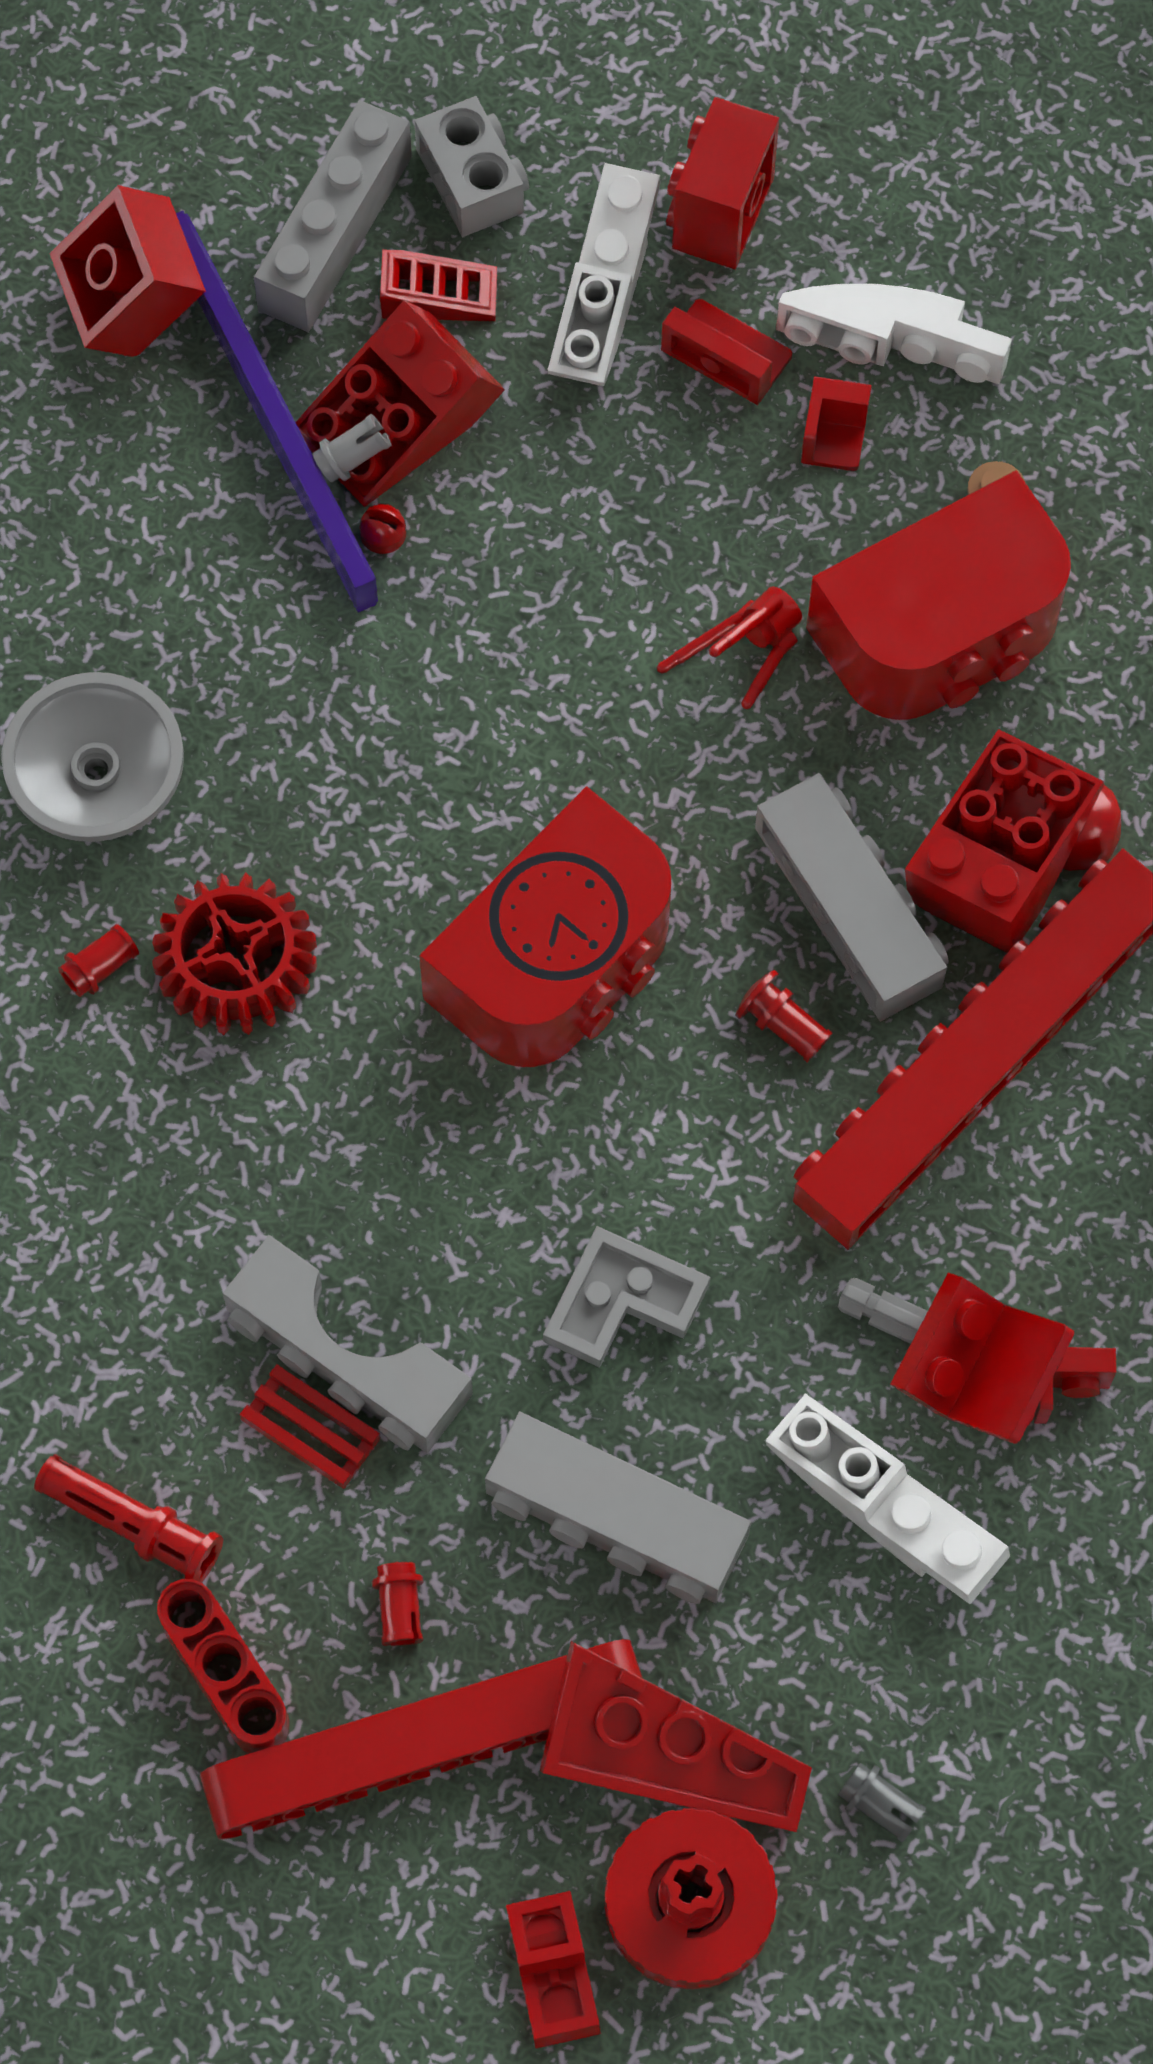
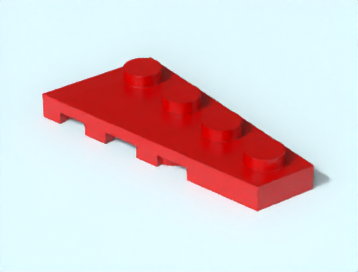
(654, 1745)

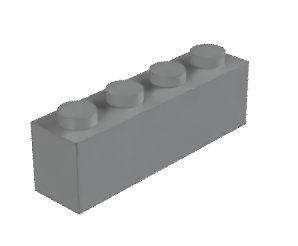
(333, 216)
(851, 896)
(616, 1508)

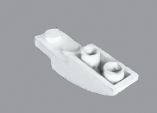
(605, 275)
(873, 318)
(885, 1500)

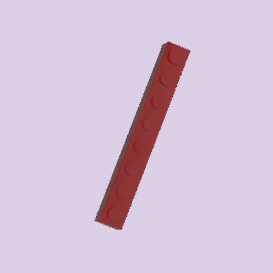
(979, 1052)

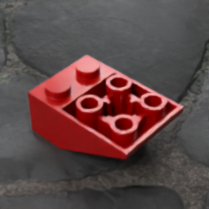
(415, 385)
(1002, 841)

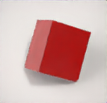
(836, 423)

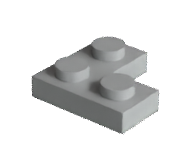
(618, 1280)

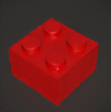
(722, 182)
(127, 271)

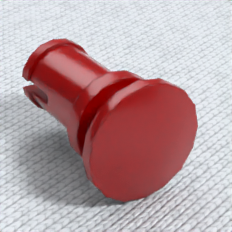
(783, 1016)

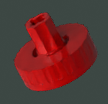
(694, 1849)

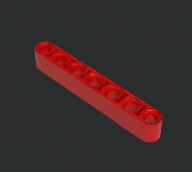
(391, 1747)

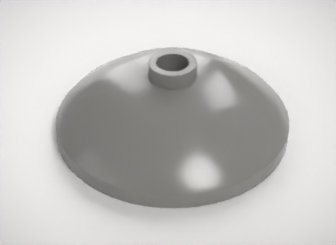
(85, 725)

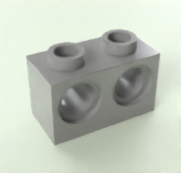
(464, 168)

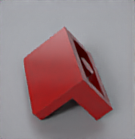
(724, 349)

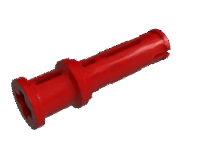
(154, 1531)

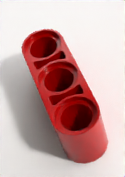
(212, 1638)

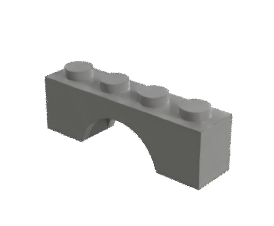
(409, 1391)

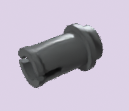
(877, 1798)

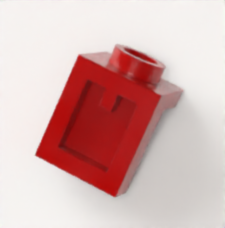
(1080, 1376)

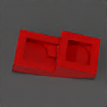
(553, 1969)

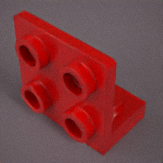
(981, 1360)

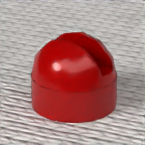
(380, 535)

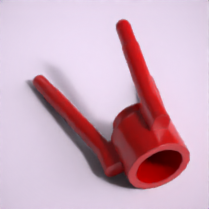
(763, 623)

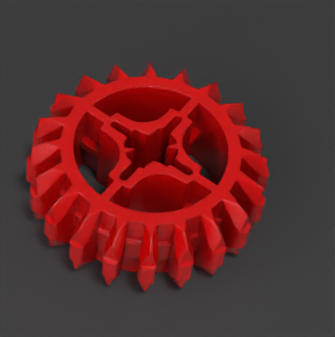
(214, 965)

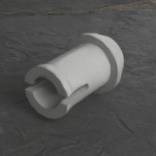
(351, 449)

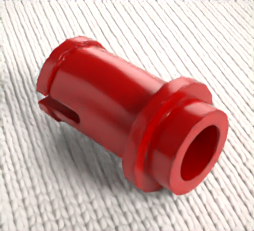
(97, 961)
(399, 1603)

